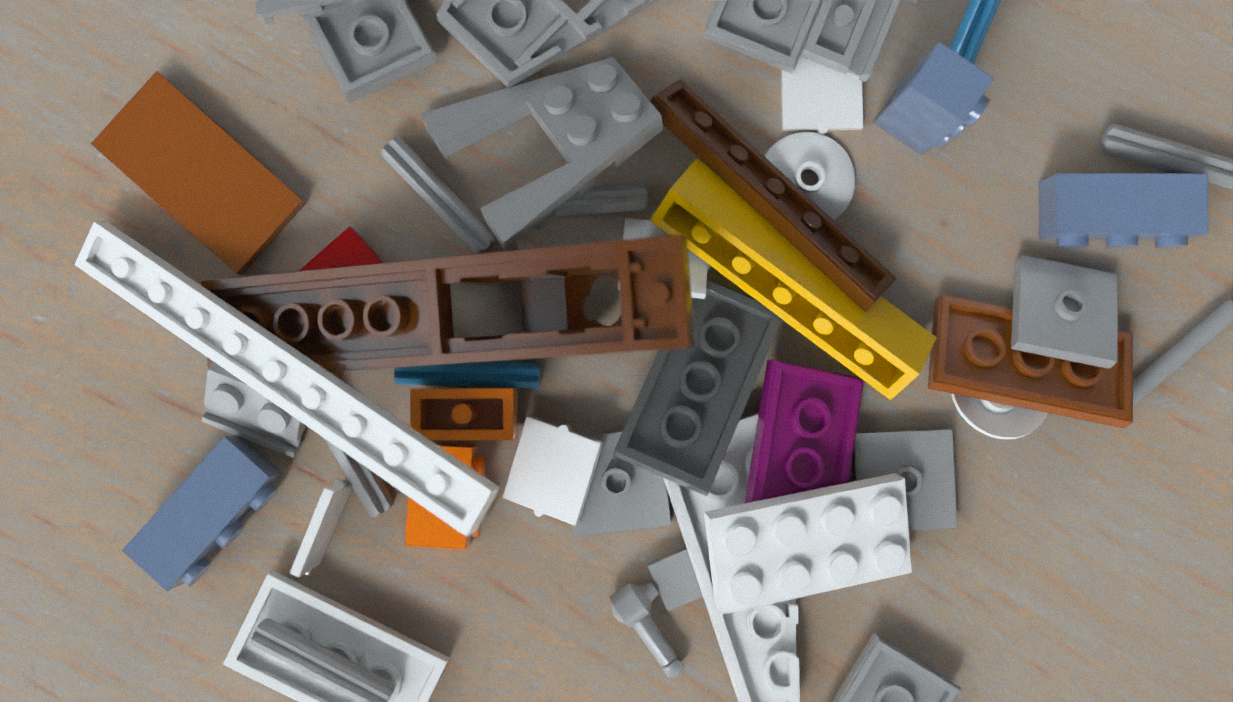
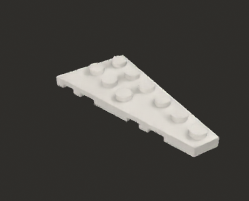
(754, 641)

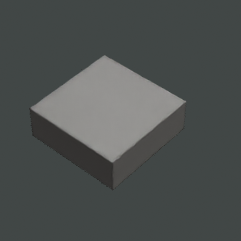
(675, 579)

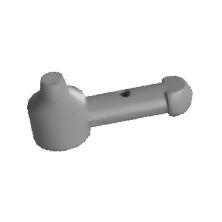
(632, 607)

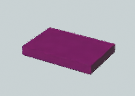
(803, 430)

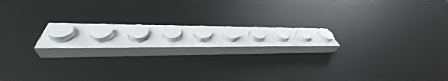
(289, 379)

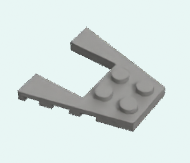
(527, 35)
(588, 114)

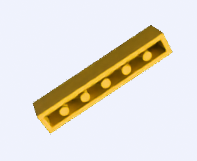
(735, 240)

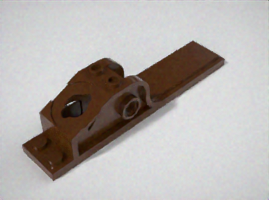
(404, 309)

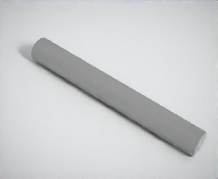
(1182, 351)

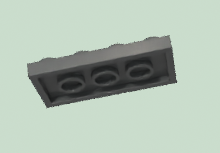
(699, 392)

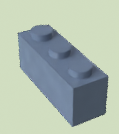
(935, 100)
(1123, 208)
(204, 513)

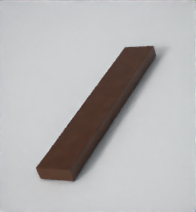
(773, 195)

